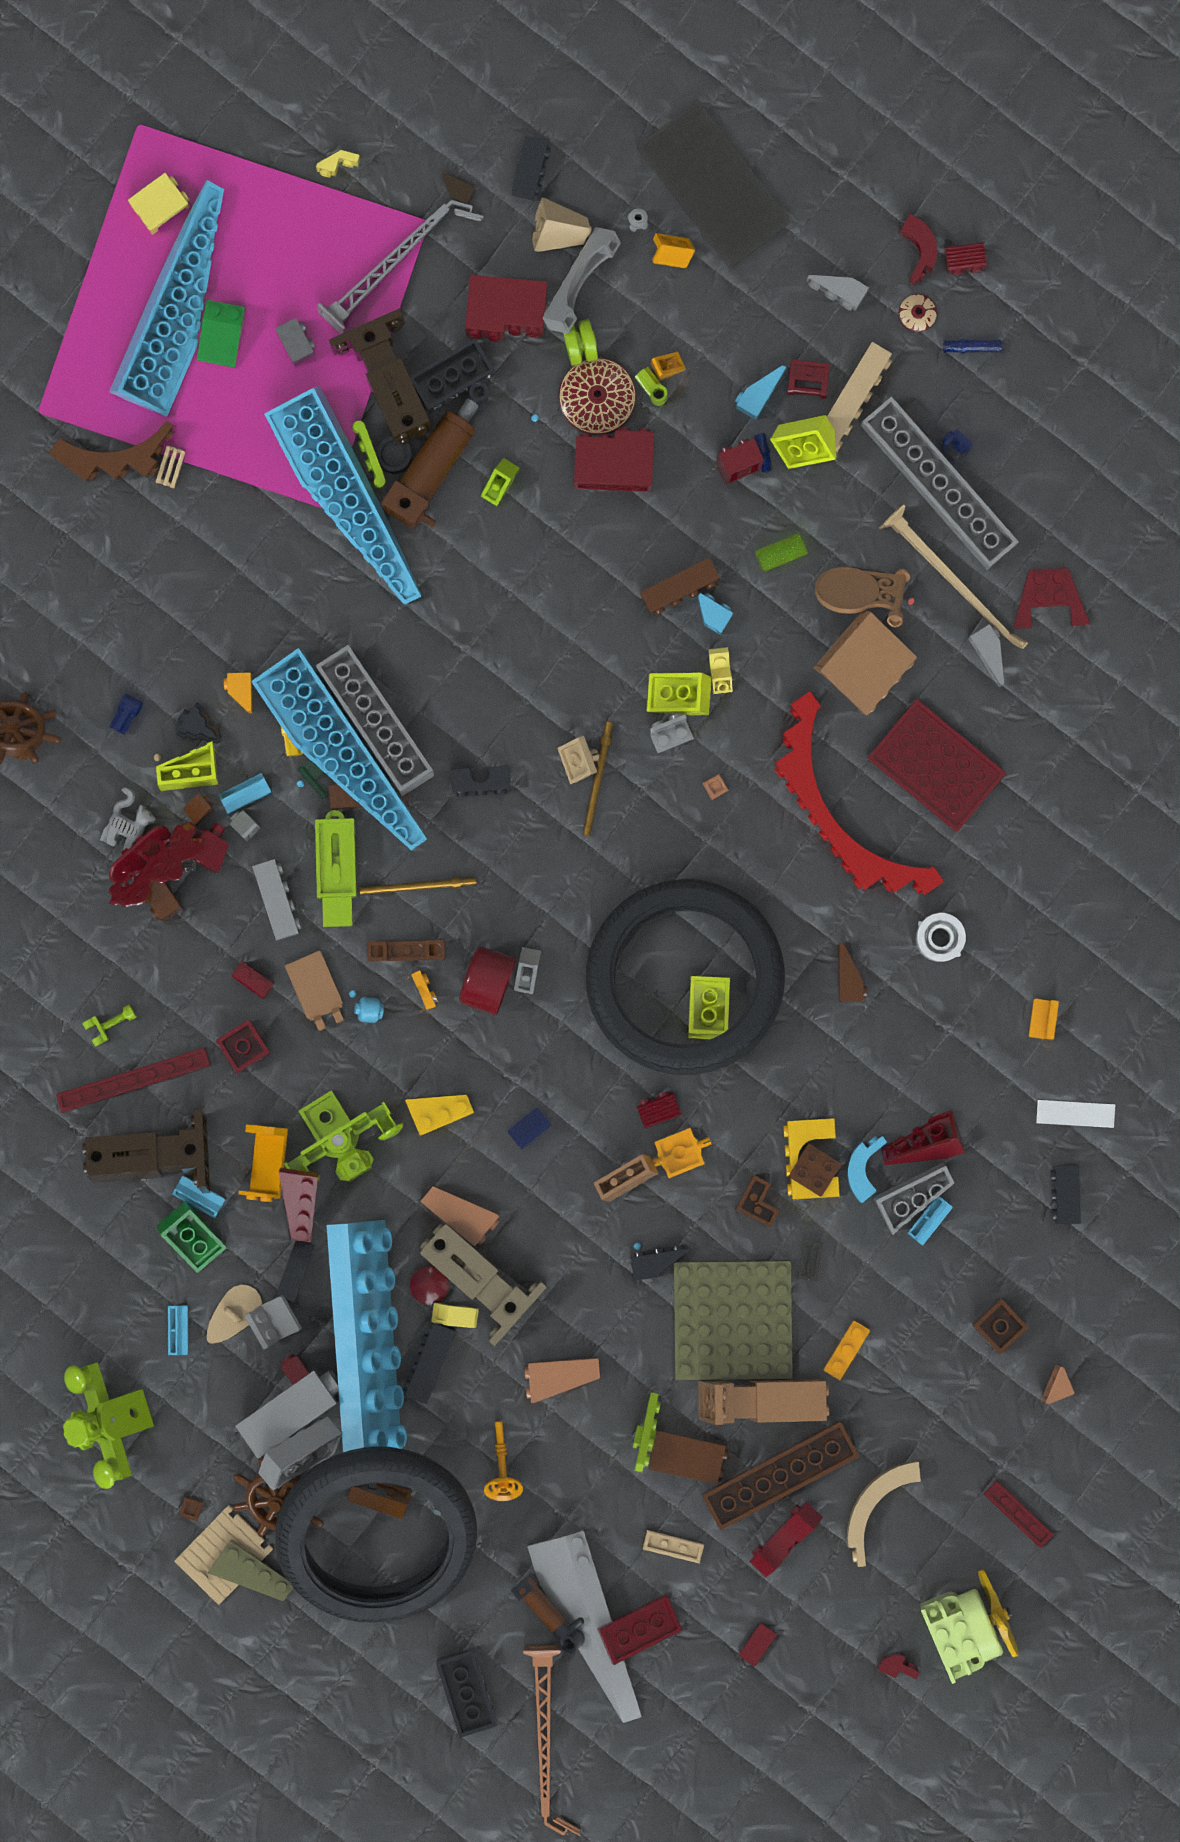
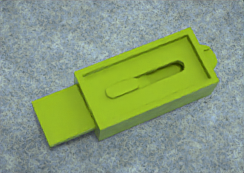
(336, 868)

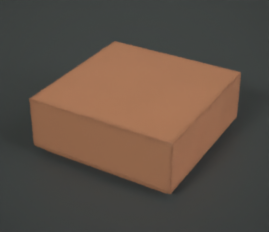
(715, 787)

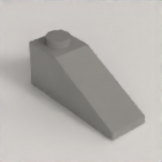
(989, 650)

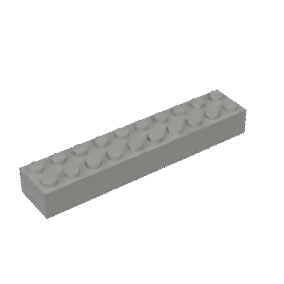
(939, 483)

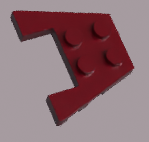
(1049, 589)

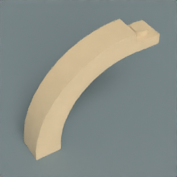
(870, 1496)

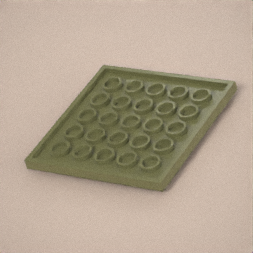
(733, 1320)

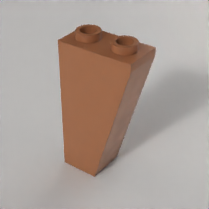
(461, 1215)
(555, 1377)

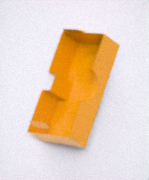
(421, 981)

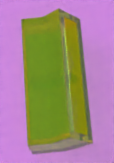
(781, 552)

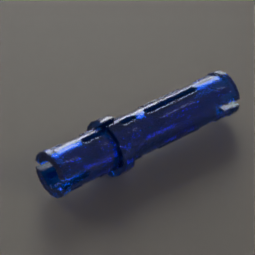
(972, 346)

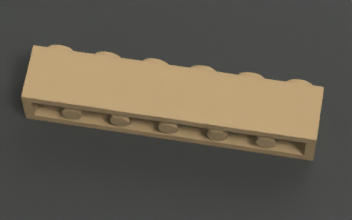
(858, 390)

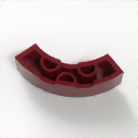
(785, 1538)

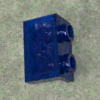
(960, 442)

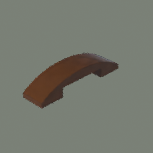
(406, 950)

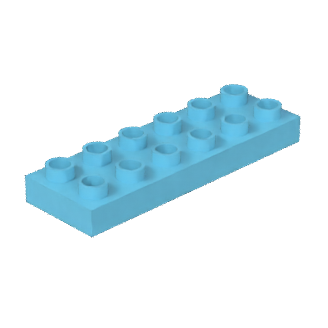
(365, 1335)

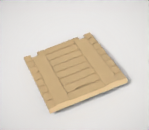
(209, 1545)

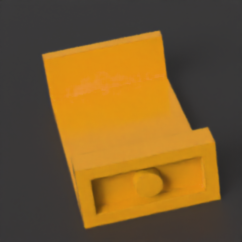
(267, 1160)

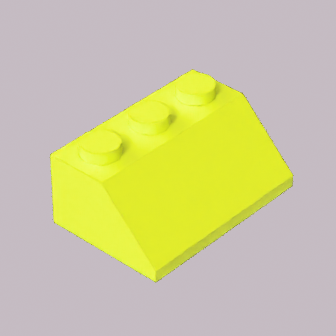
(805, 442)

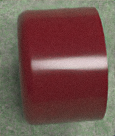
(487, 980)

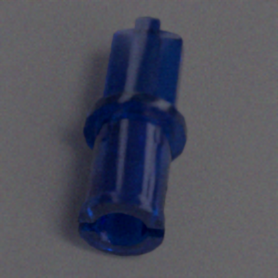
(765, 452)

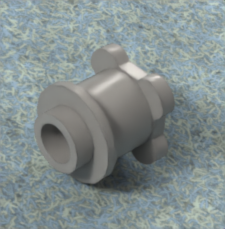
(642, 224)

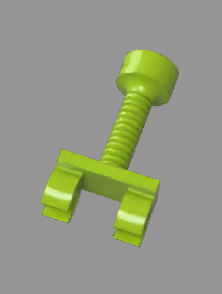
(128, 1013)

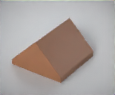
(1058, 1386)

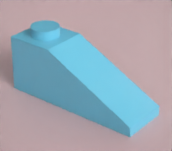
(756, 396)

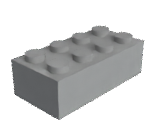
(299, 1452)

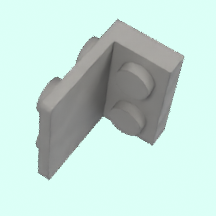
(670, 733)
(273, 1321)

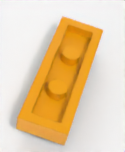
(846, 1350)

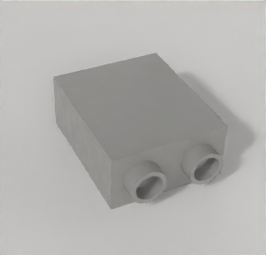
(290, 1411)

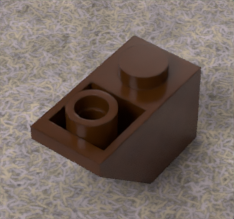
(199, 808)

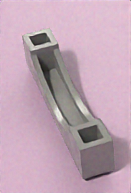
(599, 247)

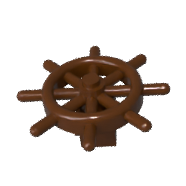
(15, 738)
(274, 1500)

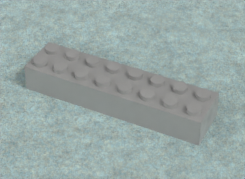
(374, 720)

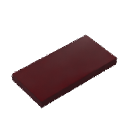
(639, 1629)

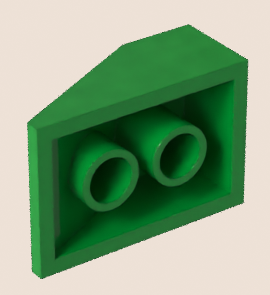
(221, 333)
(191, 1236)

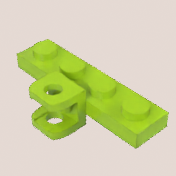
(646, 1434)

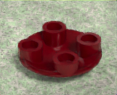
(429, 1285)

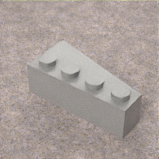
(912, 1196)

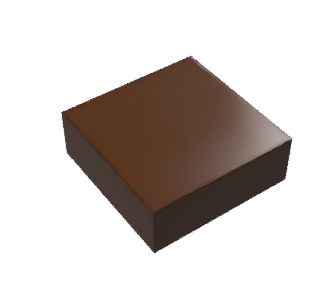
(191, 1508)

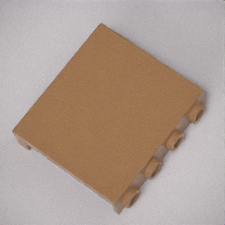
(865, 662)

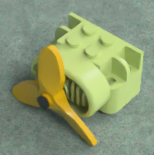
(965, 1630)

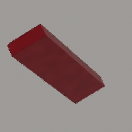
(1018, 1514)

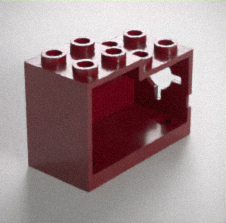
(505, 306)
(615, 462)

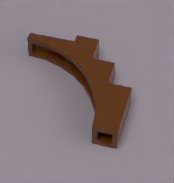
(116, 464)

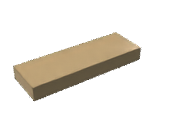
(673, 1546)

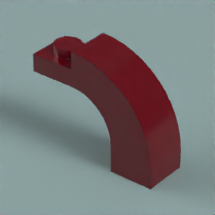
(923, 238)

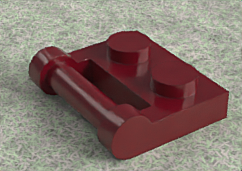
(808, 372)

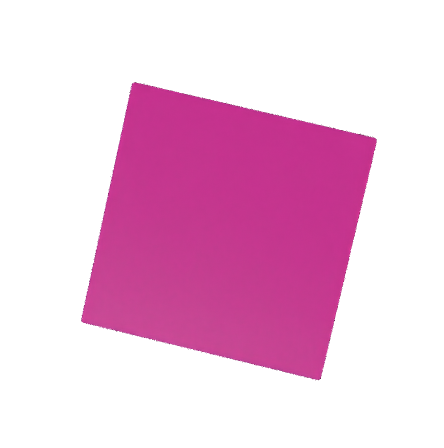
(276, 254)

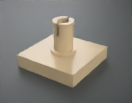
(578, 759)

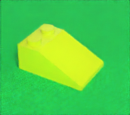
(679, 693)
(708, 1007)

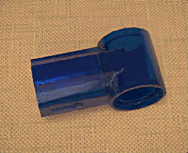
(128, 709)

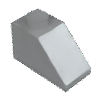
(244, 825)
(527, 970)

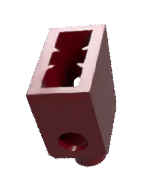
(214, 848)

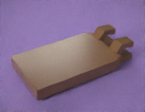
(315, 988)

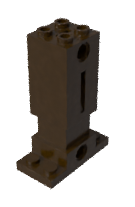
(386, 375)
(150, 1155)

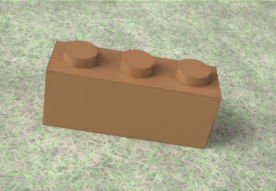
(626, 1178)

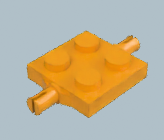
(680, 1152)

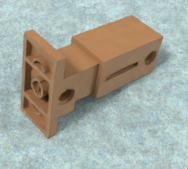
(763, 1401)

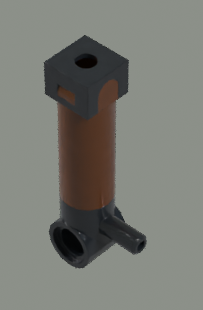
(549, 1614)

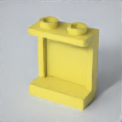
(159, 202)

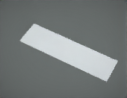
(1075, 1113)

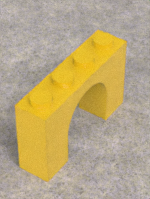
(798, 1134)

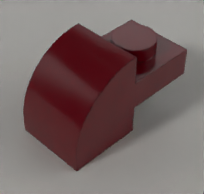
(893, 1663)

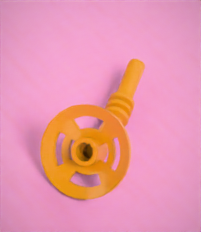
(503, 1481)

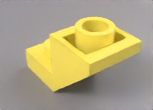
(329, 166)
(720, 670)
(455, 1315)

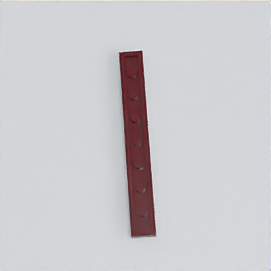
(133, 1080)

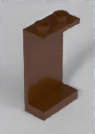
(687, 1457)

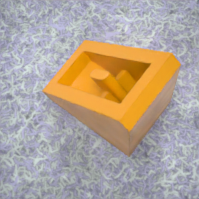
(667, 365)

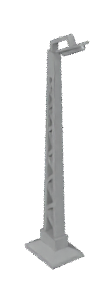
(337, 315)

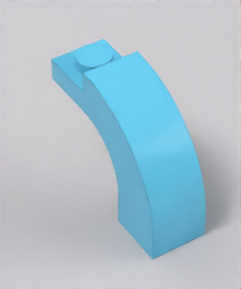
(856, 1165)

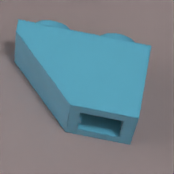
(714, 615)

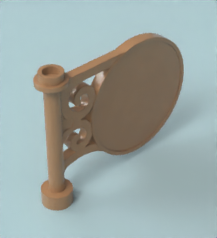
(856, 590)

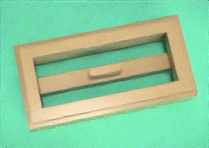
(166, 481)

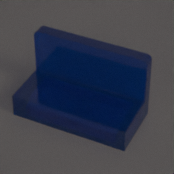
(529, 1128)

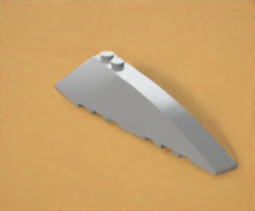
(573, 1587)

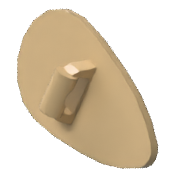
(231, 1312)

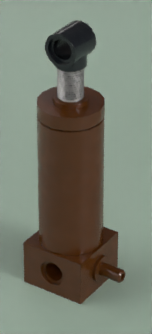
(433, 463)

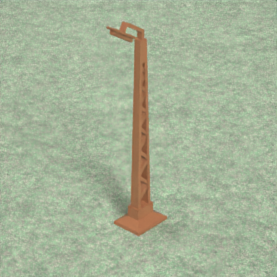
(543, 1657)

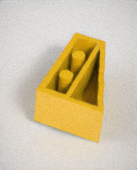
(438, 1111)

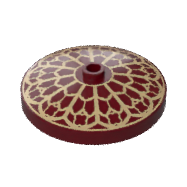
(596, 414)

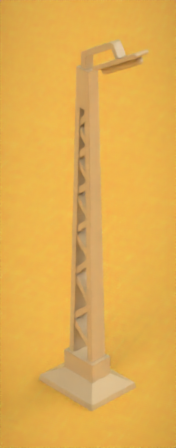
(901, 526)

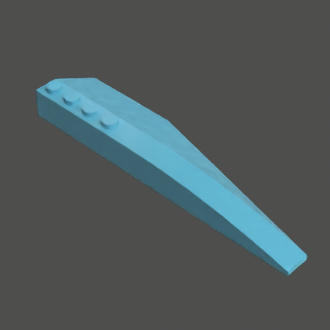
(172, 315)
(338, 483)
(332, 742)

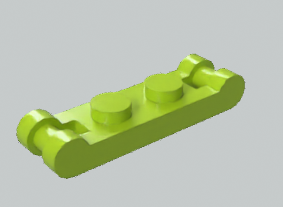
(366, 446)

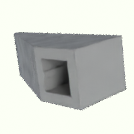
(844, 289)

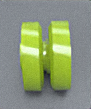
(581, 341)

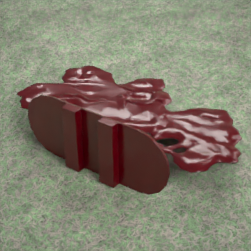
(153, 861)

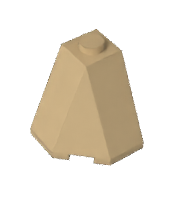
(558, 227)

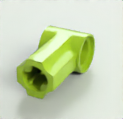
(651, 385)

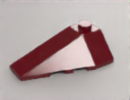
(933, 1141)

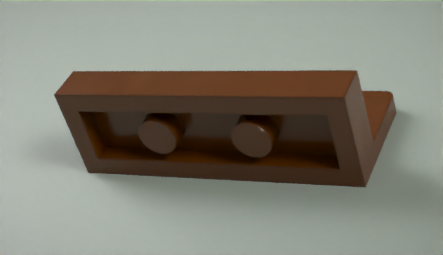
(381, 1497)

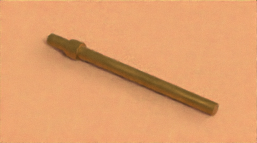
(605, 742)
(455, 882)

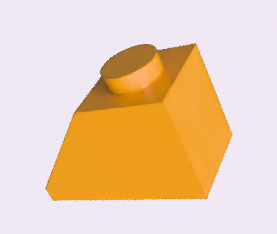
(240, 689)

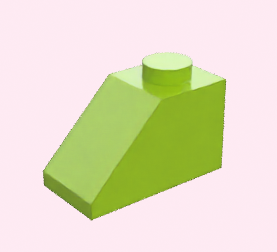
(500, 481)

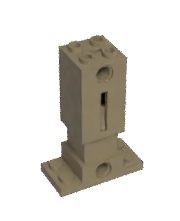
(479, 1278)

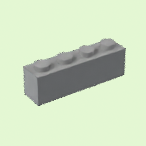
(276, 900)

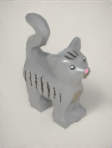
(124, 826)

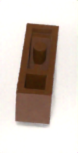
(850, 981)

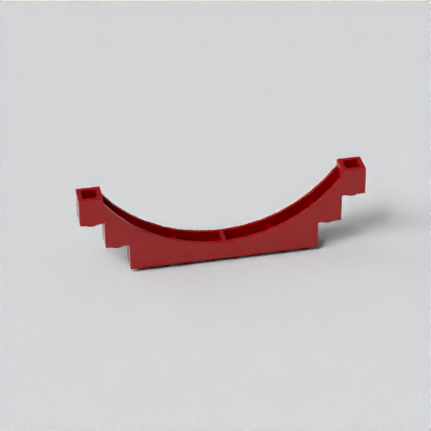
(800, 779)

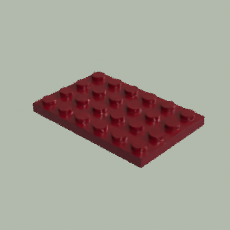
(936, 765)

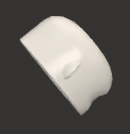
(956, 937)

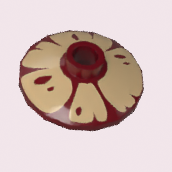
(913, 321)

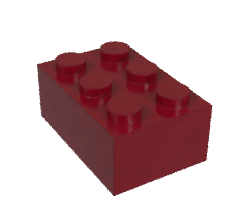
(739, 461)

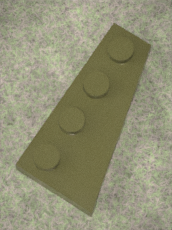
(248, 1571)

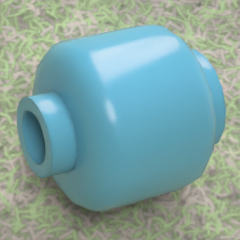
(369, 1009)

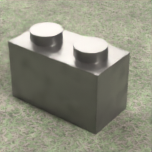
(295, 341)

